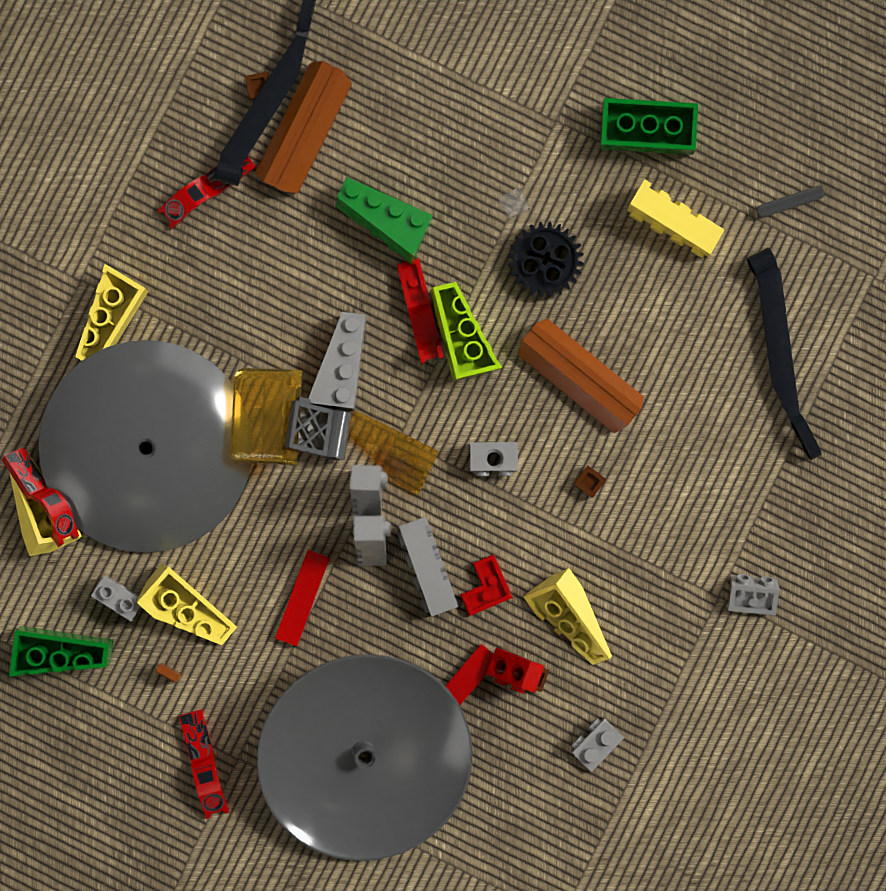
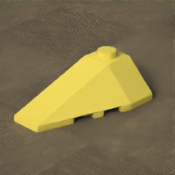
(35, 523)
(178, 604)
(566, 607)

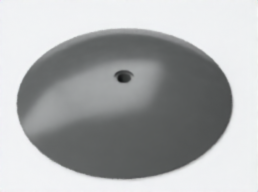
(95, 434)
(371, 803)

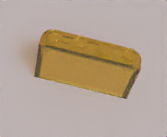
(262, 415)

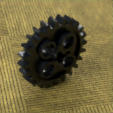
(553, 239)

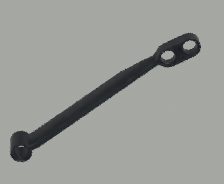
(266, 103)
(778, 345)

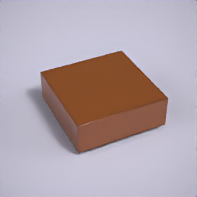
(168, 672)

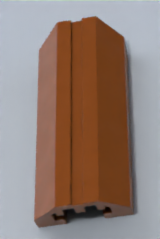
(304, 127)
(580, 375)

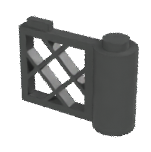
(332, 433)

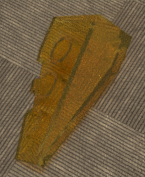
(399, 455)

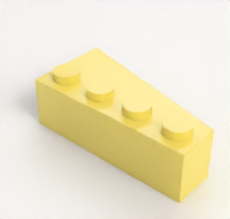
(675, 220)

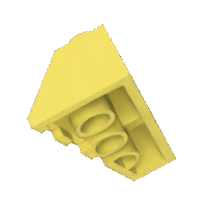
(111, 312)

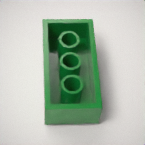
(649, 126)

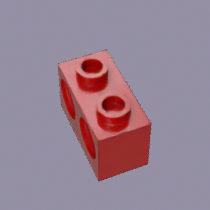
(515, 670)

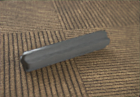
(790, 201)

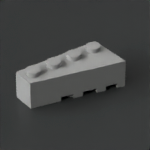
(340, 370)
(367, 489)
(370, 540)
(428, 566)

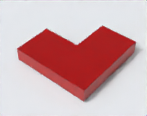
(492, 588)

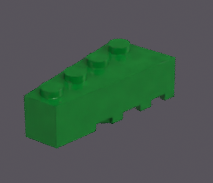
(385, 217)
(56, 651)

